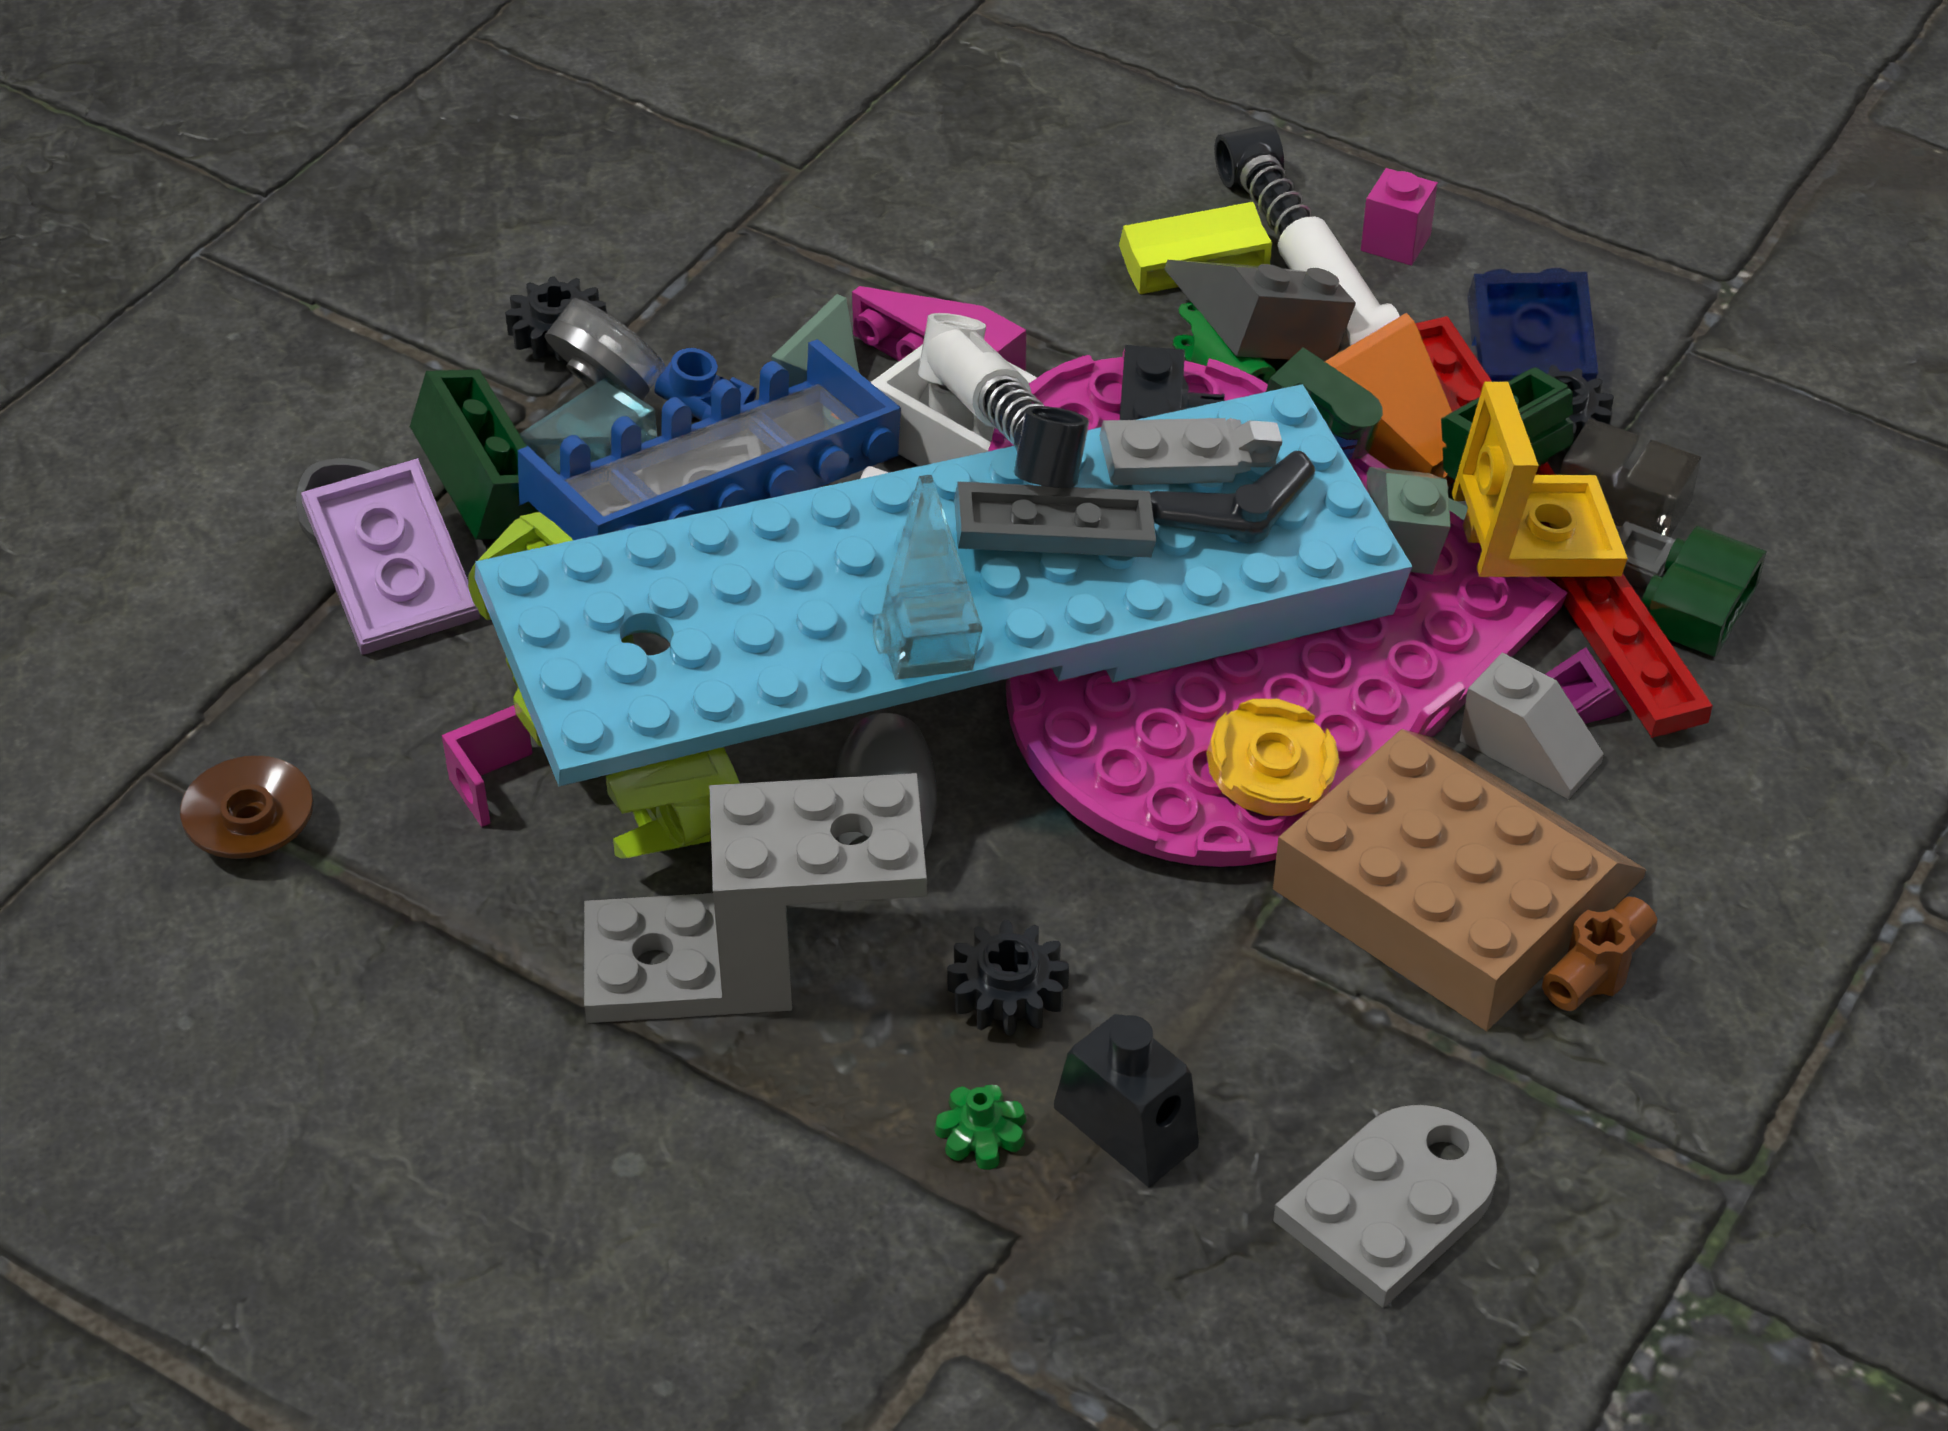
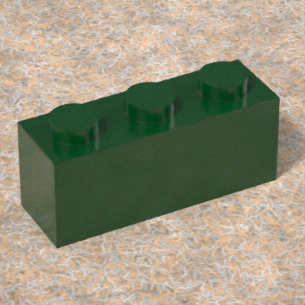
(471, 449)

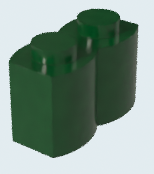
(1704, 589)

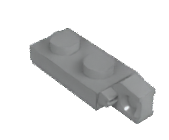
(1186, 449)

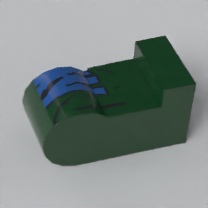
(1344, 405)

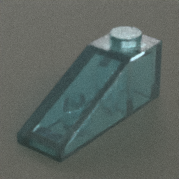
(927, 607)

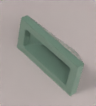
(828, 325)

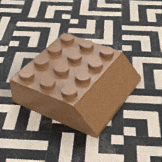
(1448, 874)

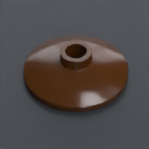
(246, 807)

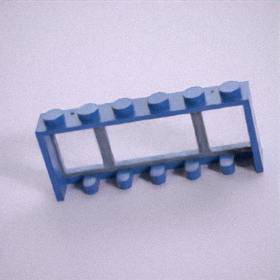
(738, 456)

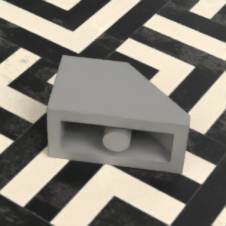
(1529, 726)

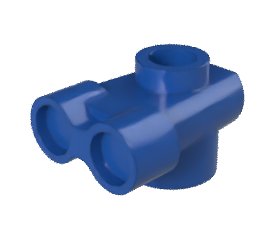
(691, 379)

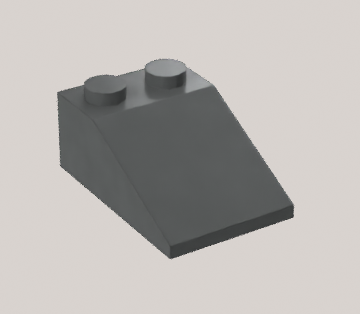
(1266, 307)

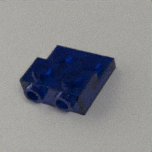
(1532, 322)

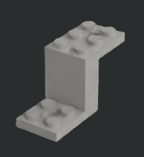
(768, 852)

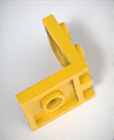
(1511, 500)

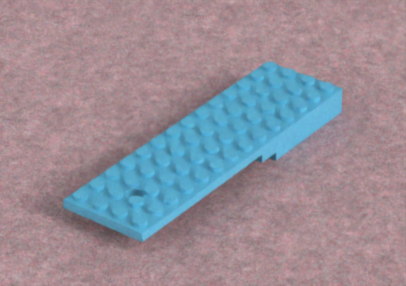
(782, 592)

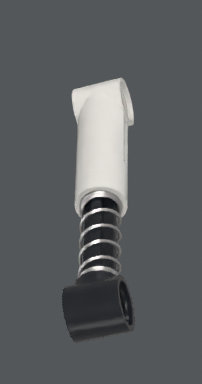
(1256, 163)
(1045, 437)

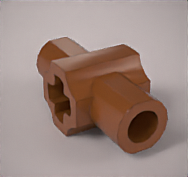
(1599, 953)

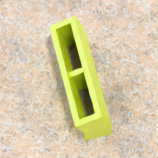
(1211, 236)

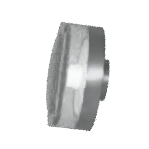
(603, 348)

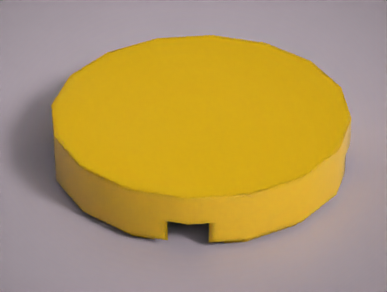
(1272, 757)

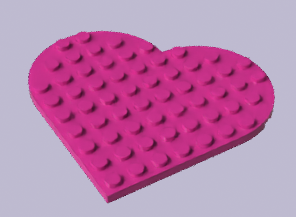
(1136, 748)

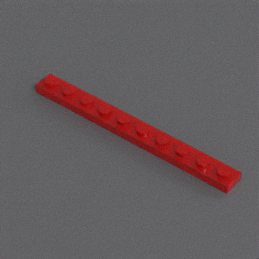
(1602, 606)

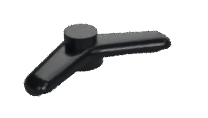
(1243, 514)

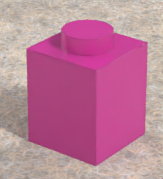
(1398, 216)

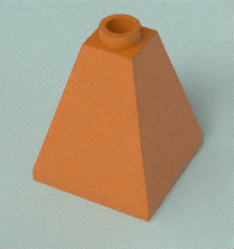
(1401, 375)

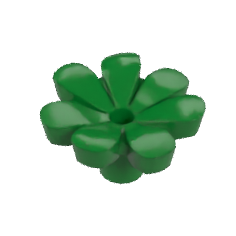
(981, 1124)

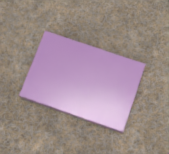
(389, 556)

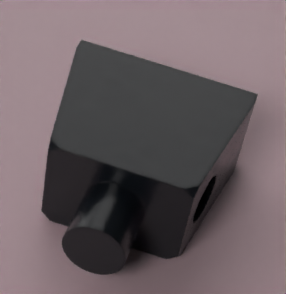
(1130, 1097)

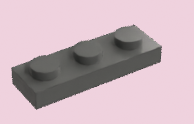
(1054, 519)

